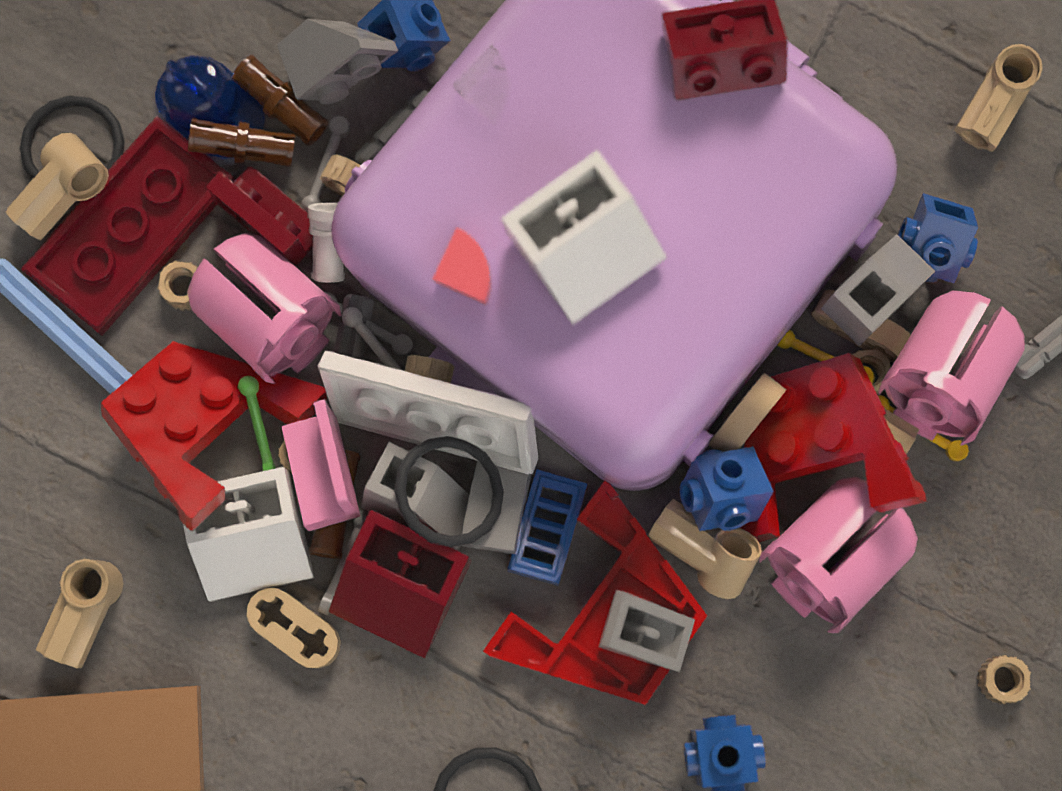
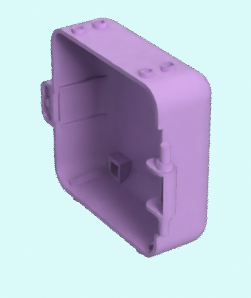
(741, 188)

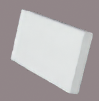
(426, 408)

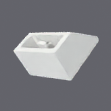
(584, 237)
(252, 537)

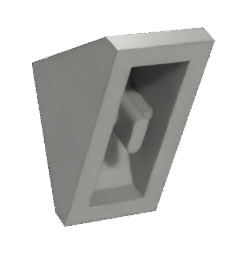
(646, 631)

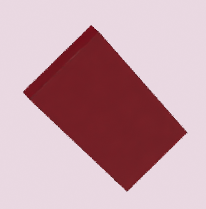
(129, 229)

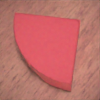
(465, 268)

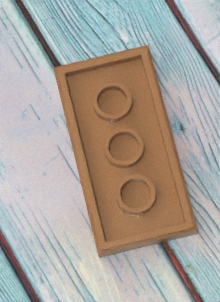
(103, 741)

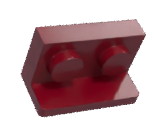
(725, 47)
(264, 212)

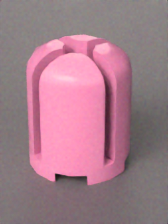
(300, 306)
(959, 401)
(858, 574)

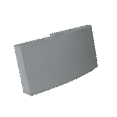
(505, 531)

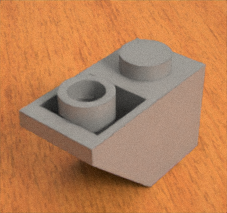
(330, 58)
(877, 289)
(430, 493)

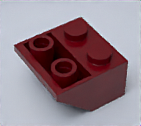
(398, 584)

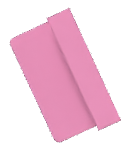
(320, 469)

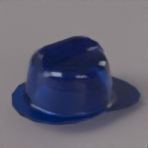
(204, 91)

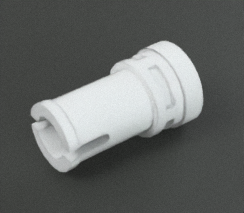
(326, 262)

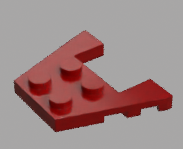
(184, 404)
(826, 422)
(637, 572)

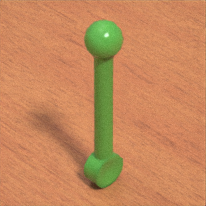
(249, 387)

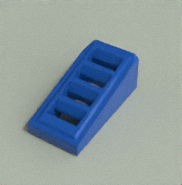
(536, 569)

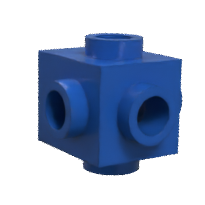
(412, 26)
(941, 236)
(725, 489)
(702, 754)

